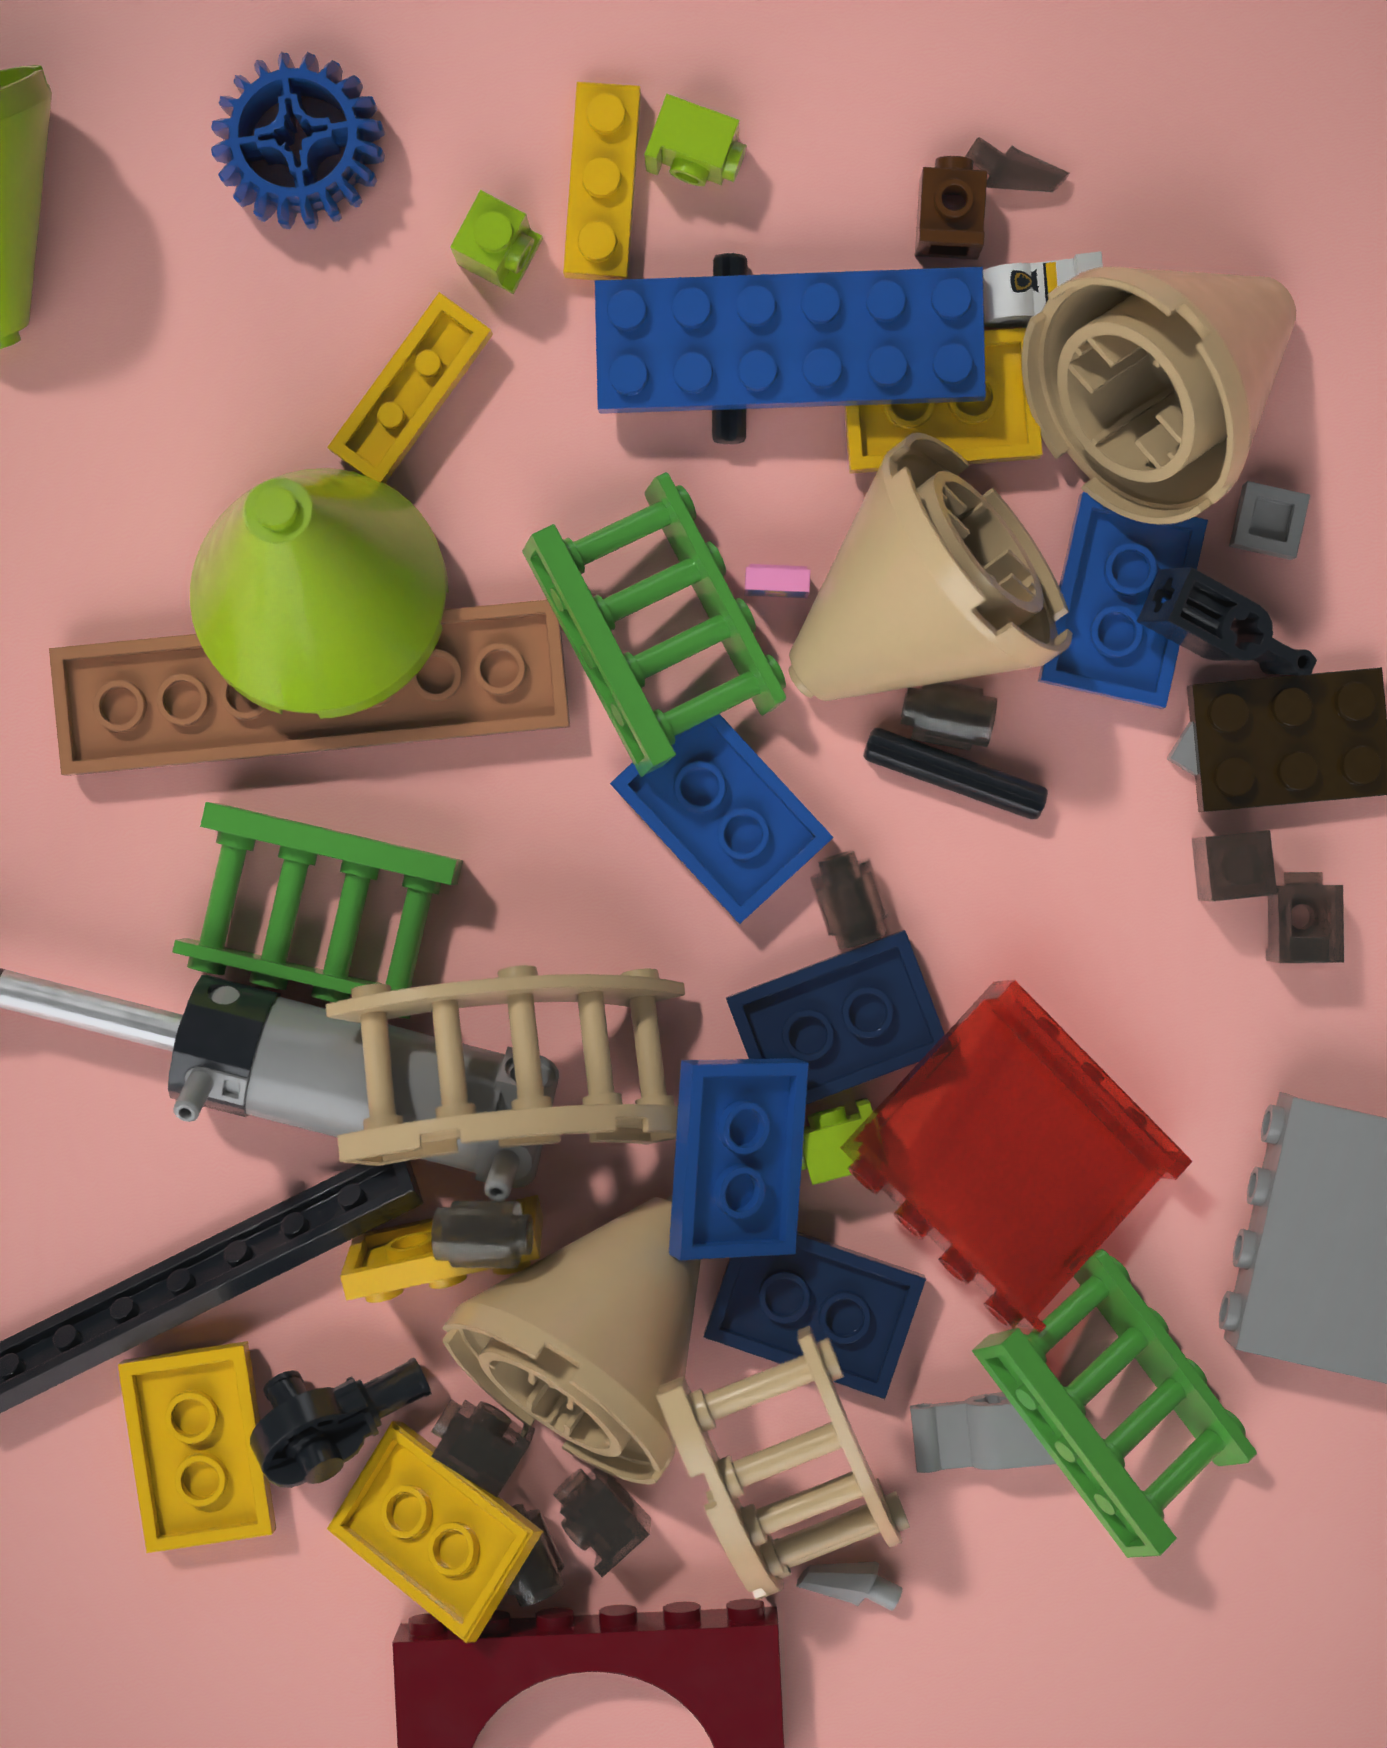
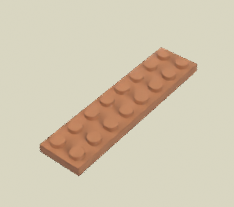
(171, 707)

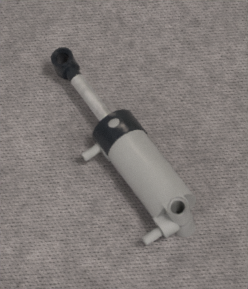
(291, 1063)

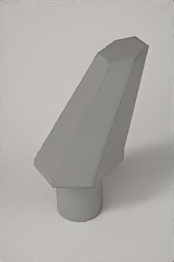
(851, 1583)

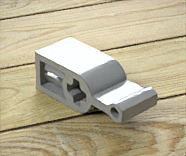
(974, 1433)

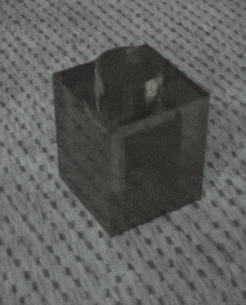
(1234, 866)

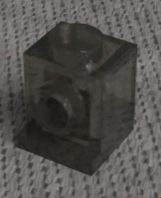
(1322, 936)
(480, 1443)
(601, 1517)

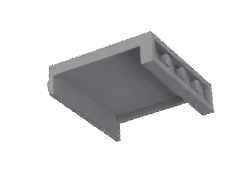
(1315, 1243)

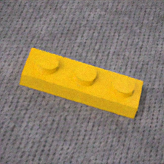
(602, 181)
(410, 389)

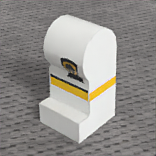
(1020, 290)

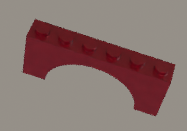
(708, 1660)

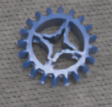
(273, 141)

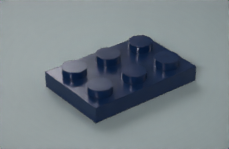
(843, 1016)
(835, 1291)

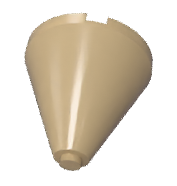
(1156, 382)
(928, 586)
(589, 1341)

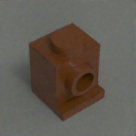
(945, 231)

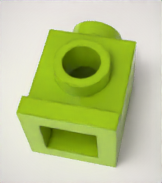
(694, 143)
(495, 242)
(825, 1136)

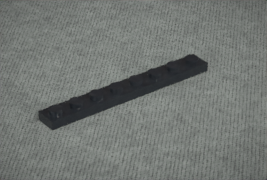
(203, 1277)

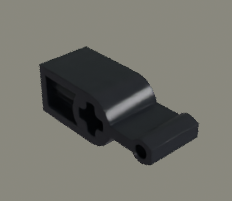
(1218, 623)

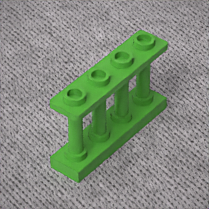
(620, 676)
(299, 848)
(1058, 1412)

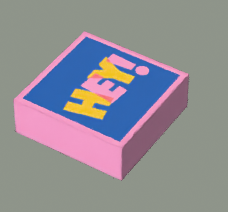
(777, 581)

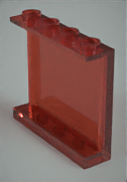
(1011, 1153)

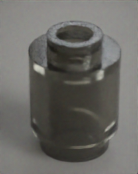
(949, 715)
(850, 899)
(482, 1234)
(542, 1570)

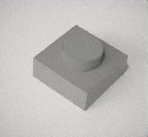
(1269, 520)

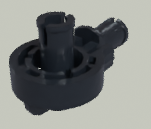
(321, 1429)

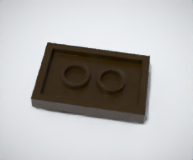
(1289, 739)

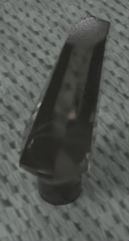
(1015, 168)

